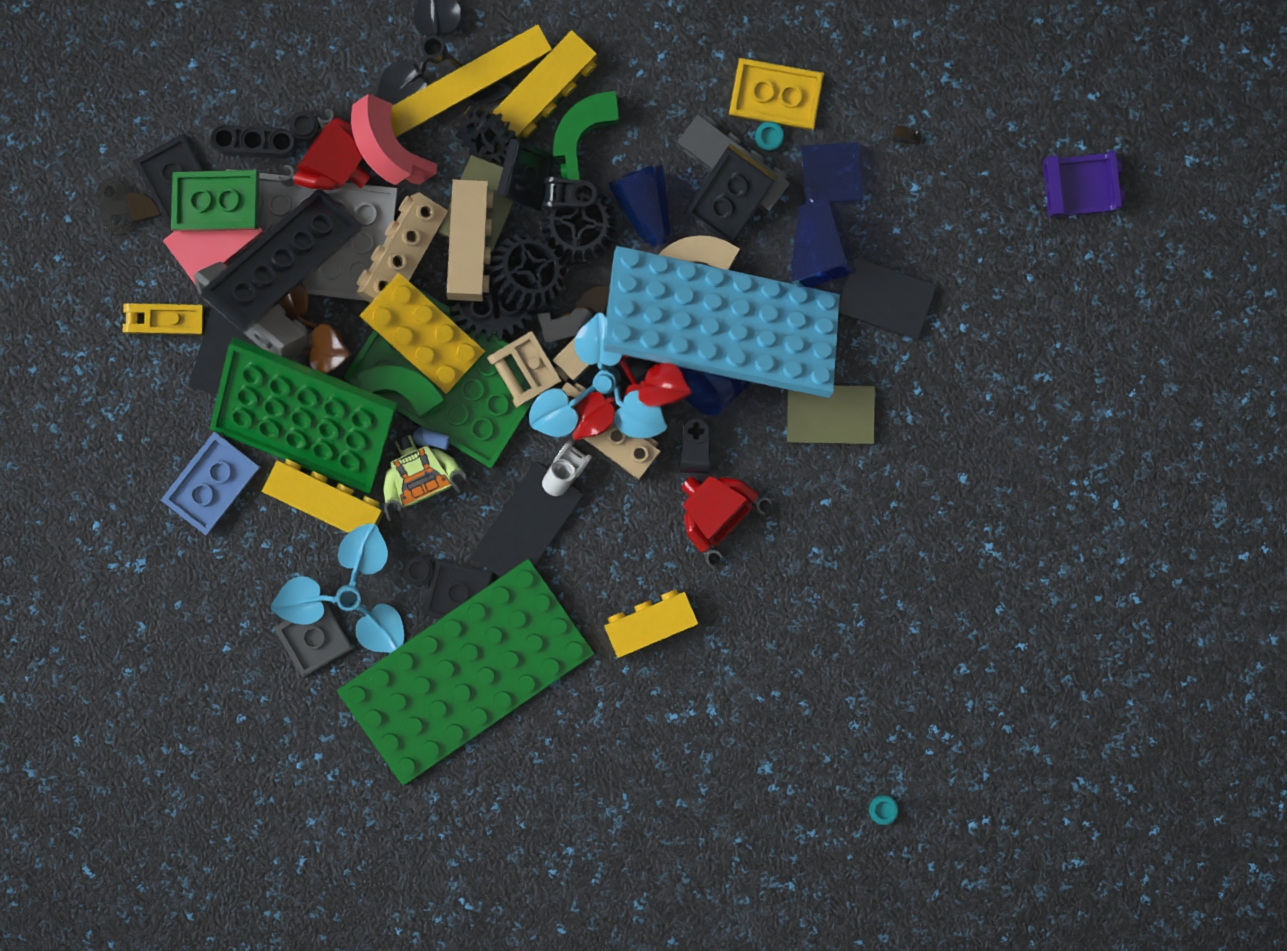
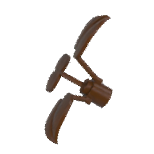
(325, 343)

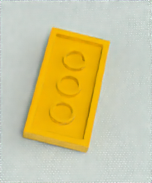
(422, 333)

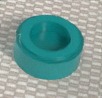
(769, 136)
(883, 809)

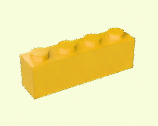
(546, 85)
(319, 499)

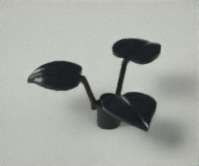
(401, 77)

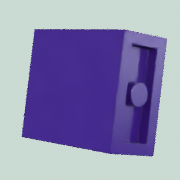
(1083, 184)

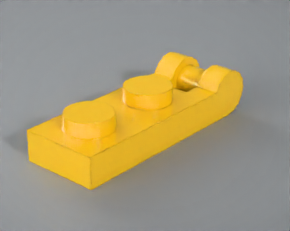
(164, 319)

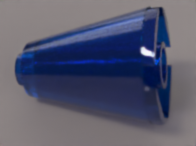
(645, 203)

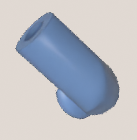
(427, 437)

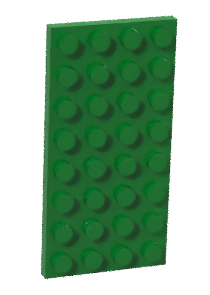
(465, 672)

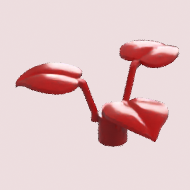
(662, 386)

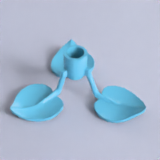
(556, 416)
(365, 552)

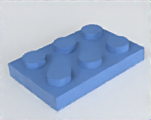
(210, 483)

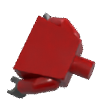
(330, 159)
(716, 510)

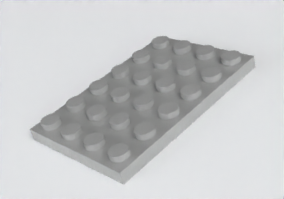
(369, 205)

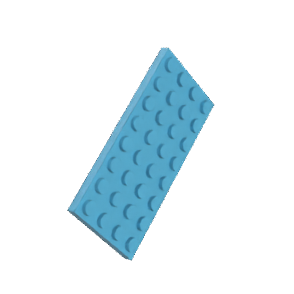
(722, 322)

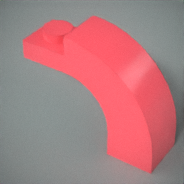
(380, 147)

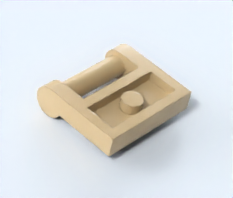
(533, 365)

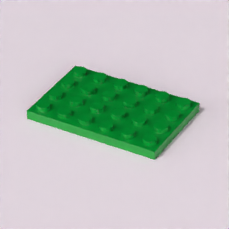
(476, 409)
(302, 415)

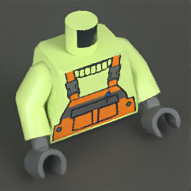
(418, 476)

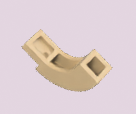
(703, 250)

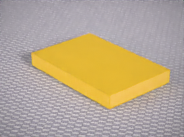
(776, 94)

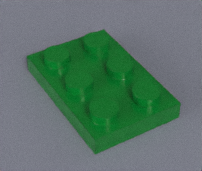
(215, 200)

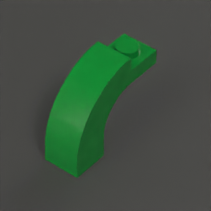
(583, 117)
(404, 381)

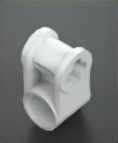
(566, 466)

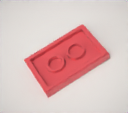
(203, 248)

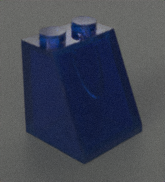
(819, 245)

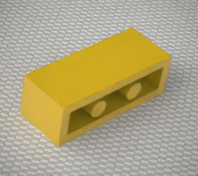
(650, 623)

